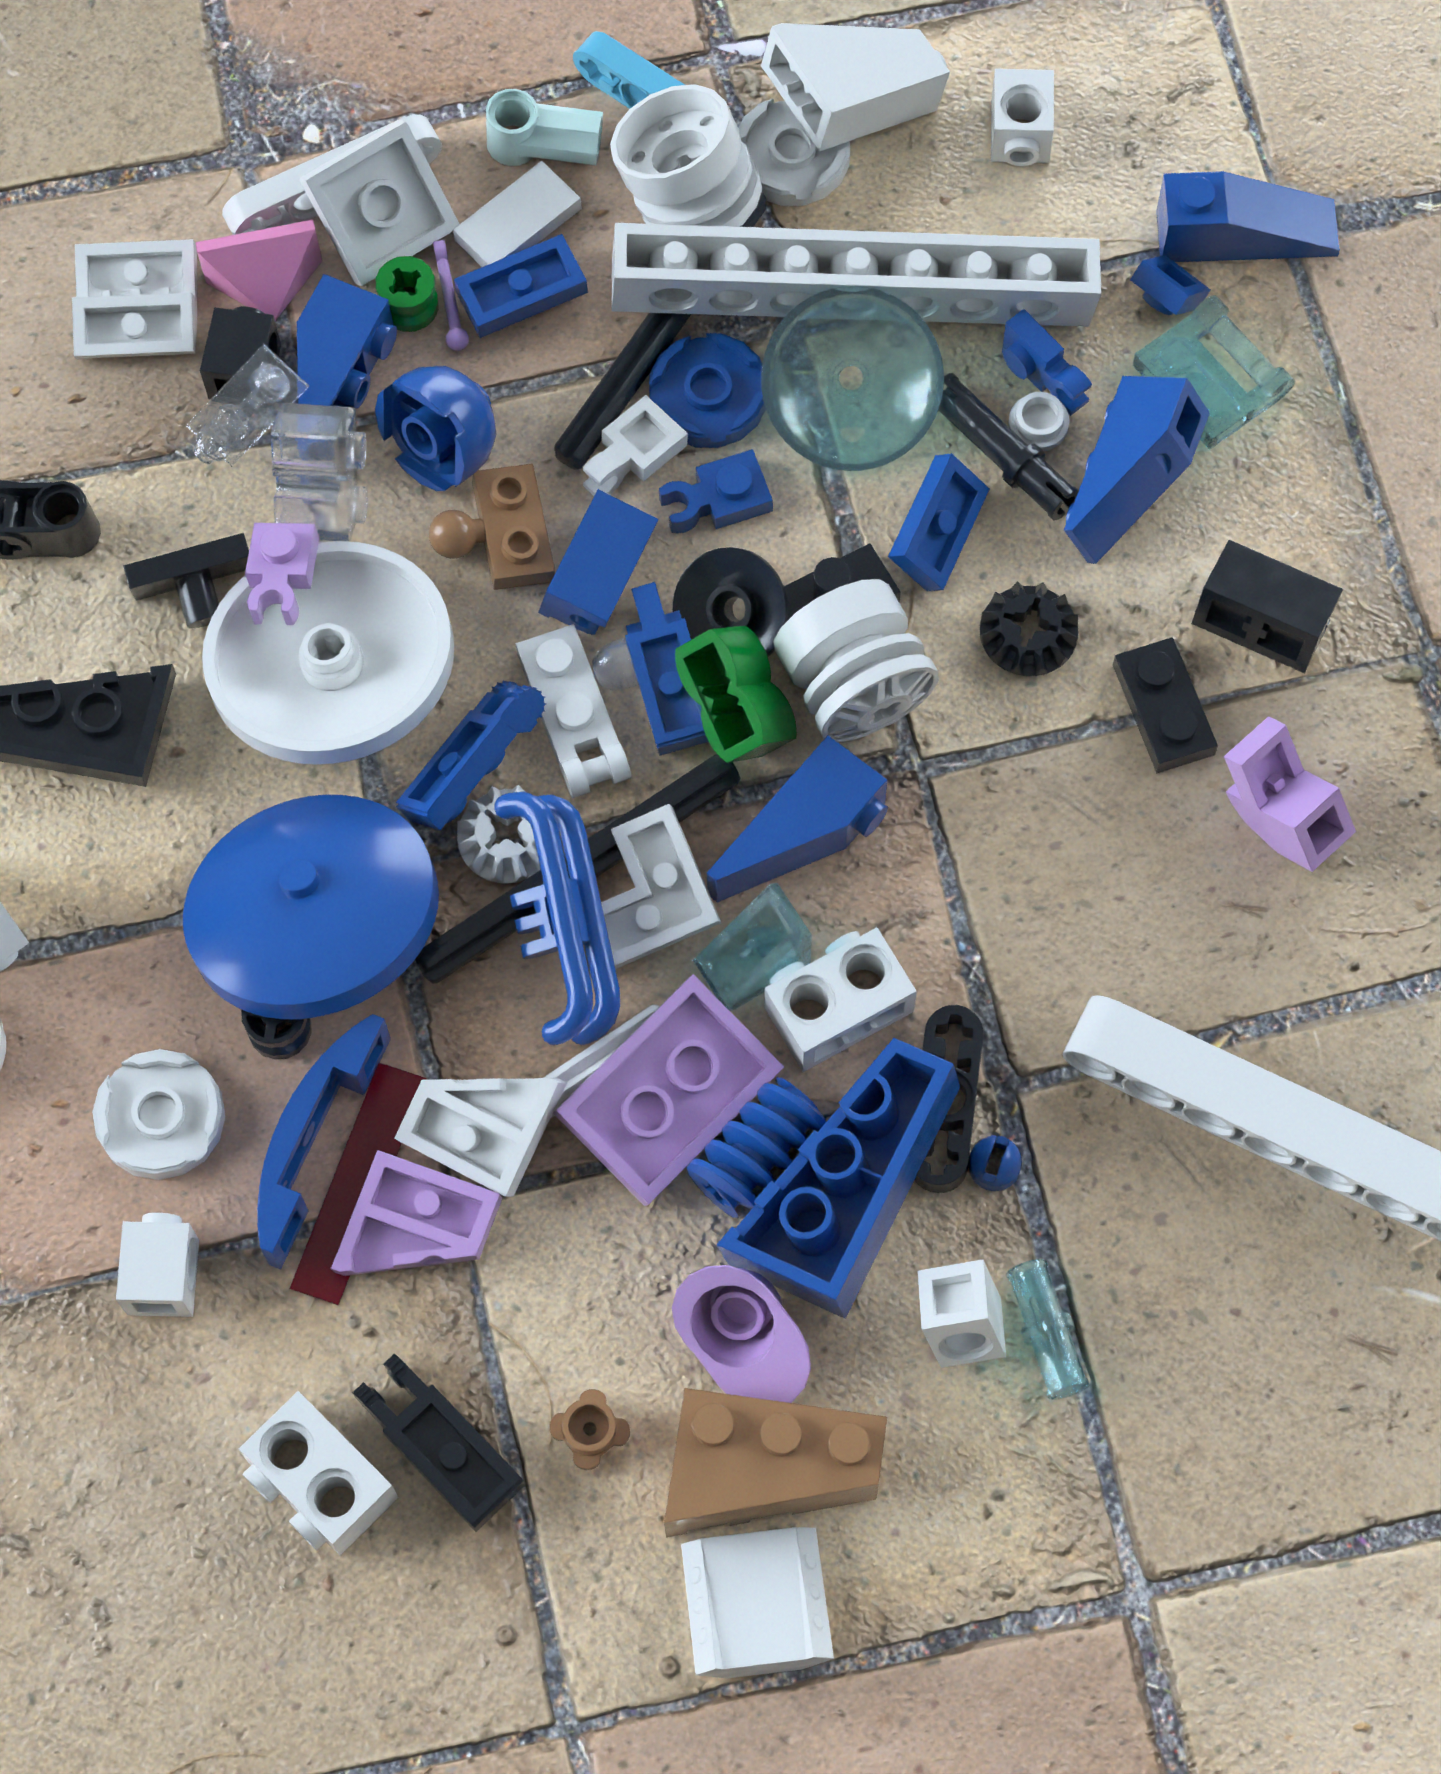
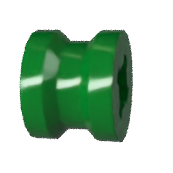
(408, 309)

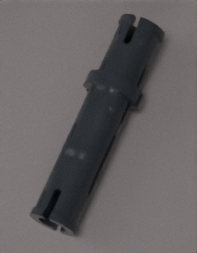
(1021, 463)

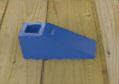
(341, 341)
(1140, 452)

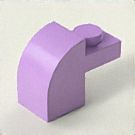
(1282, 801)

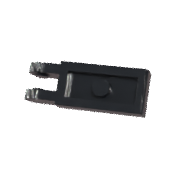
(443, 1447)

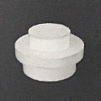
(1040, 420)

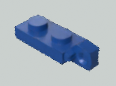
(652, 646)

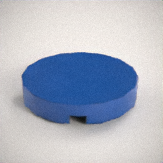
(709, 388)

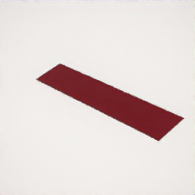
(373, 1130)

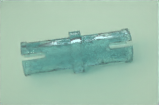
(1047, 1329)

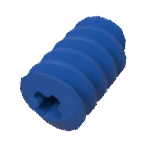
(755, 1146)

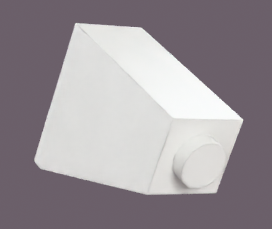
(853, 78)

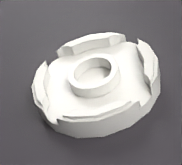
(787, 159)
(159, 1114)

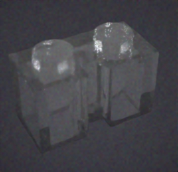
(317, 468)

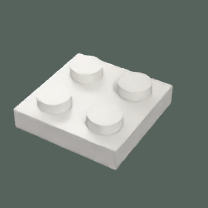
(379, 201)

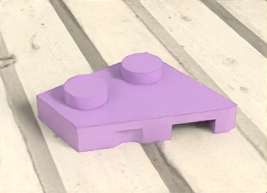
(414, 1219)

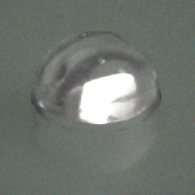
(614, 666)

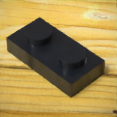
(1165, 705)

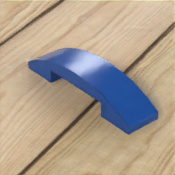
(345, 1063)

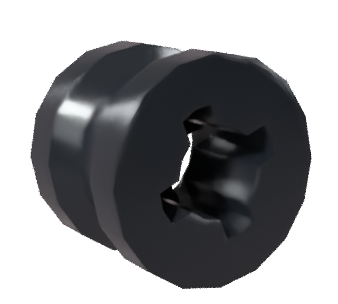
(272, 1045)

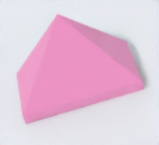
(262, 265)

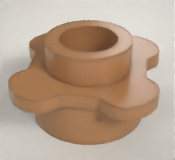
(589, 1410)

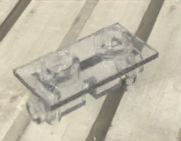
(244, 408)

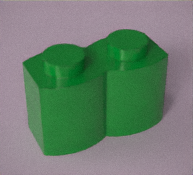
(739, 704)

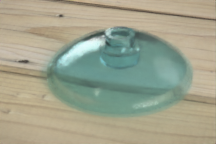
(898, 383)

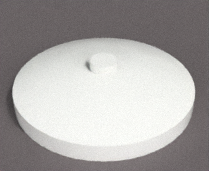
(350, 670)

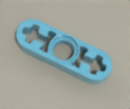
(619, 70)

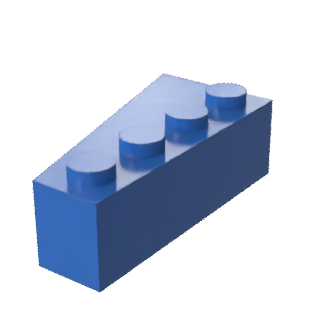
(841, 1194)

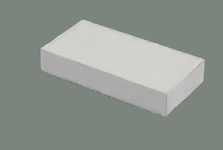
(518, 216)

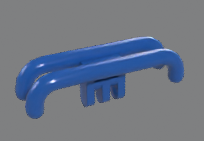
(566, 916)

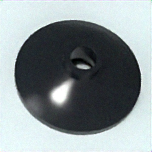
(721, 577)

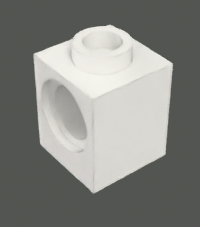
(1025, 96)
(157, 1266)
(961, 1313)

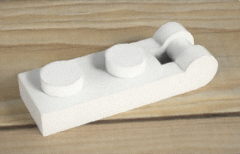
(573, 709)

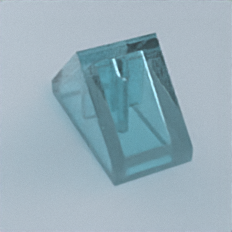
(755, 948)

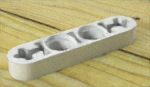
(282, 197)

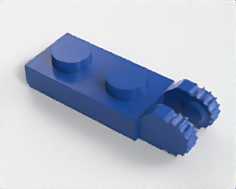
(470, 753)

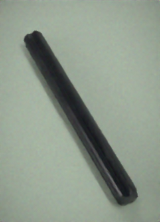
(624, 379)
(498, 918)

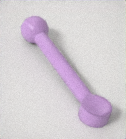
(456, 338)

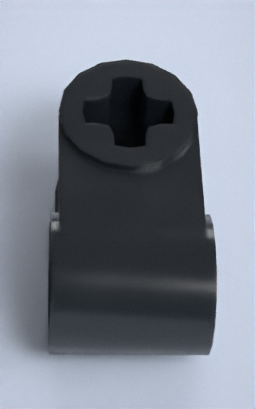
(31, 516)

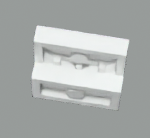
(135, 299)

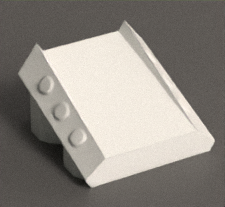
(756, 1603)

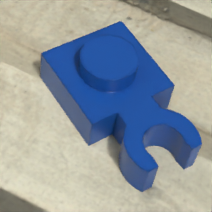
(1039, 357)
(725, 490)

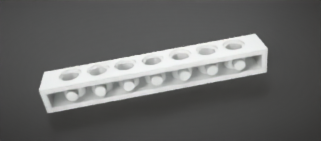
(778, 268)

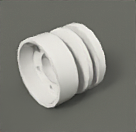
(686, 159)
(855, 660)

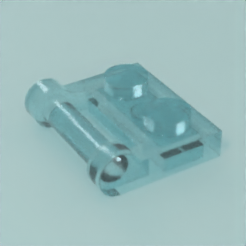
(1182, 355)

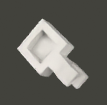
(637, 442)

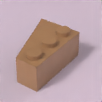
(767, 1459)

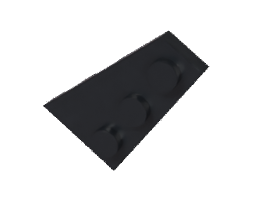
(87, 726)

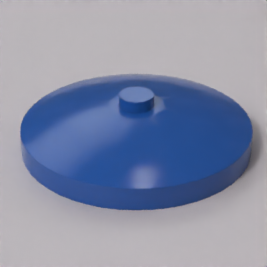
(311, 906)

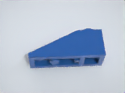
(1241, 219)
(805, 821)

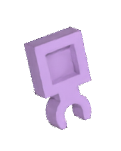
(277, 562)

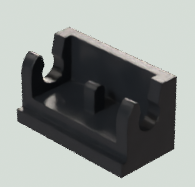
(1266, 606)

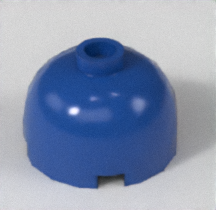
(439, 425)

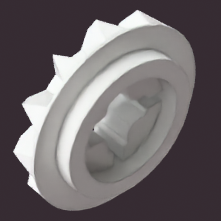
(497, 862)

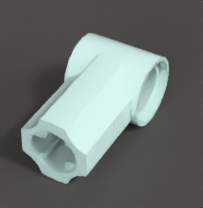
(544, 131)

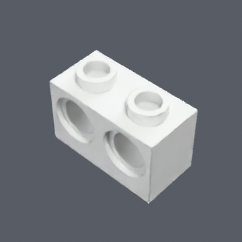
(850, 1011)
(328, 1465)

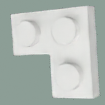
(668, 892)

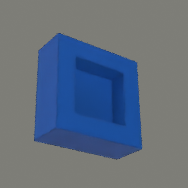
(1169, 286)

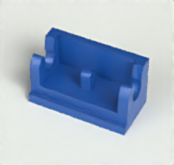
(597, 563)

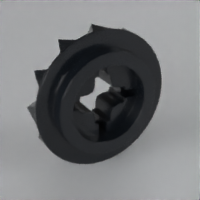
(1046, 649)

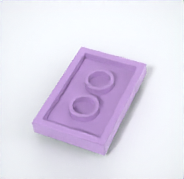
(668, 1090)

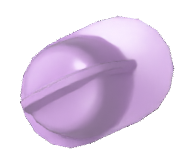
(742, 1333)

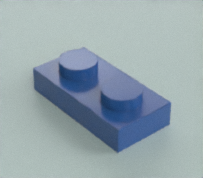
(521, 285)
(939, 522)

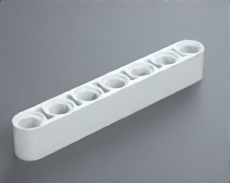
(1259, 1112)

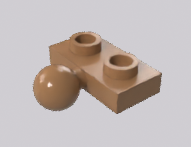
(508, 525)

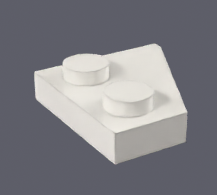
(481, 1125)

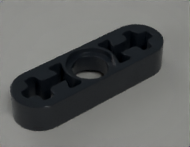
(968, 1056)

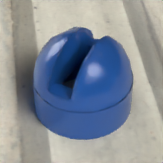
(1009, 1165)

